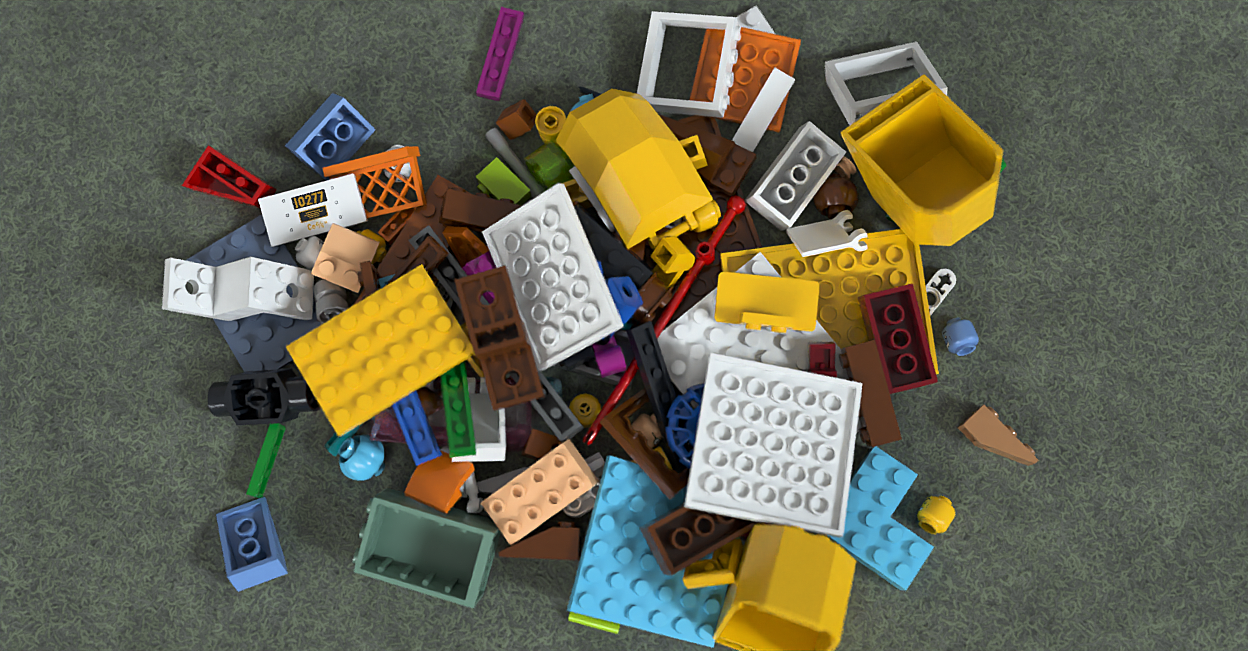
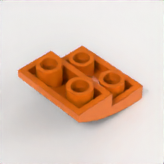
(439, 482)

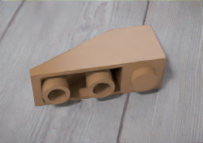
(991, 434)

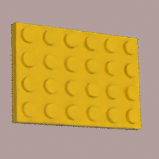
(380, 350)

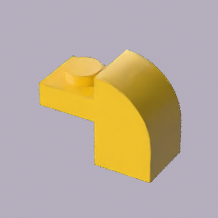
(671, 260)

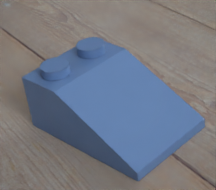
(250, 544)

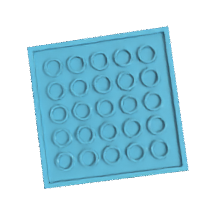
(619, 572)

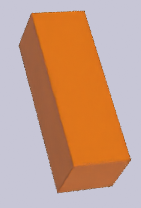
(395, 225)

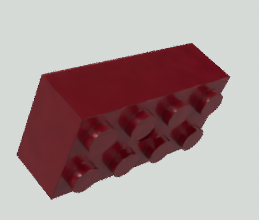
(898, 314)

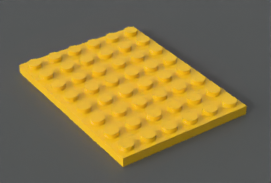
(846, 275)

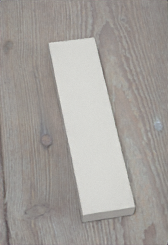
(763, 110)

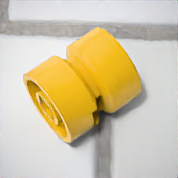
(549, 123)

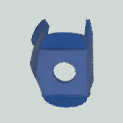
(625, 305)

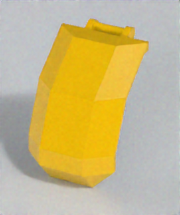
(633, 166)

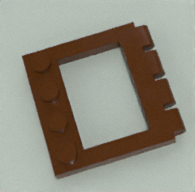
(637, 447)

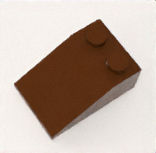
(554, 543)

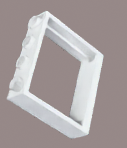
(652, 55)
(871, 63)

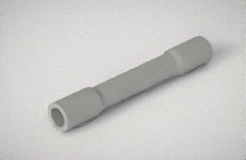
(502, 147)

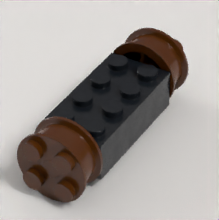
(623, 262)

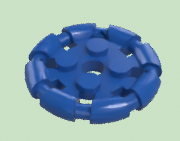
(681, 410)

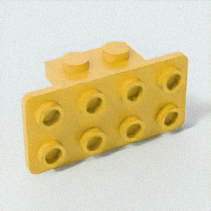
(766, 302)

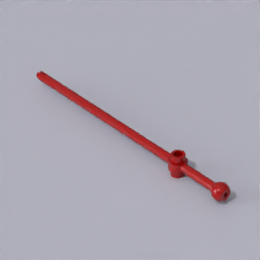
(704, 256)

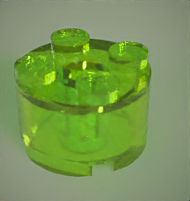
(549, 165)

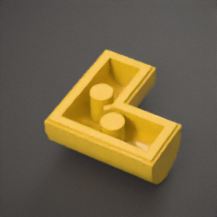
(715, 571)

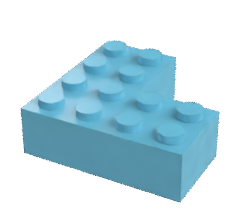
(868, 528)

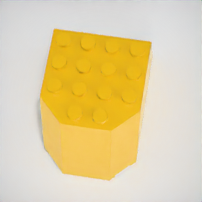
(927, 164)
(786, 592)

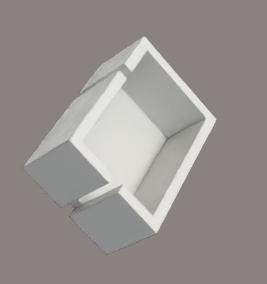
(487, 425)

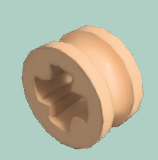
(845, 168)

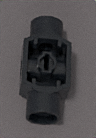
(262, 397)

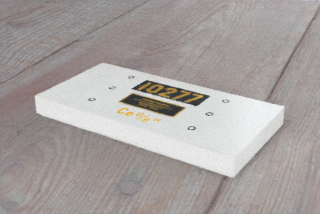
(312, 210)

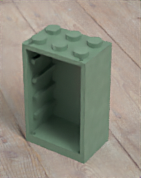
(427, 548)

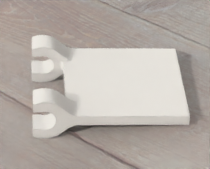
(827, 236)

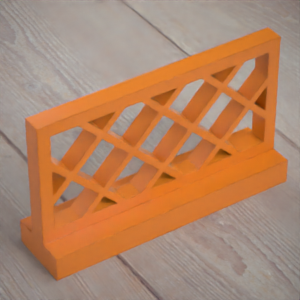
(377, 163)

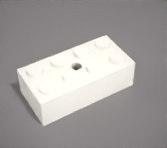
(808, 157)

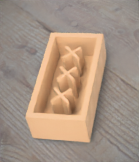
(540, 492)

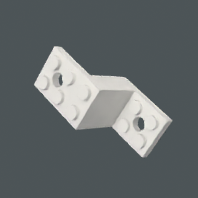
(238, 289)

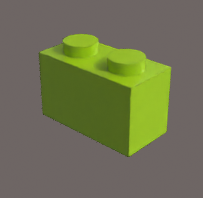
(502, 183)

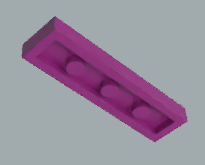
(500, 54)

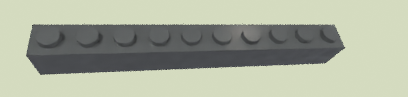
(551, 406)

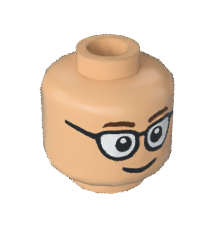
(649, 428)

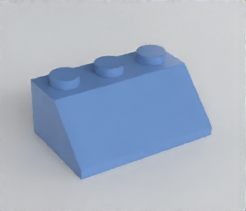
(330, 135)

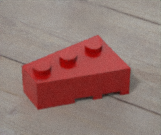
(226, 179)

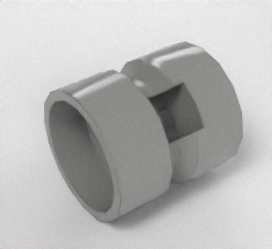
(329, 300)

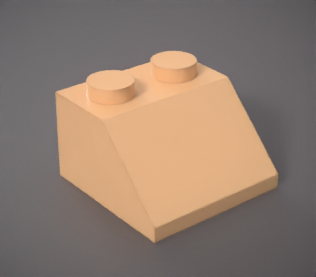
(342, 255)

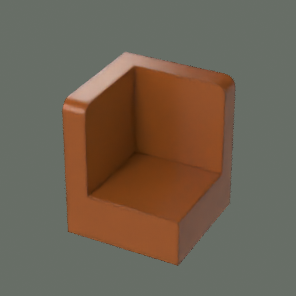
(516, 119)

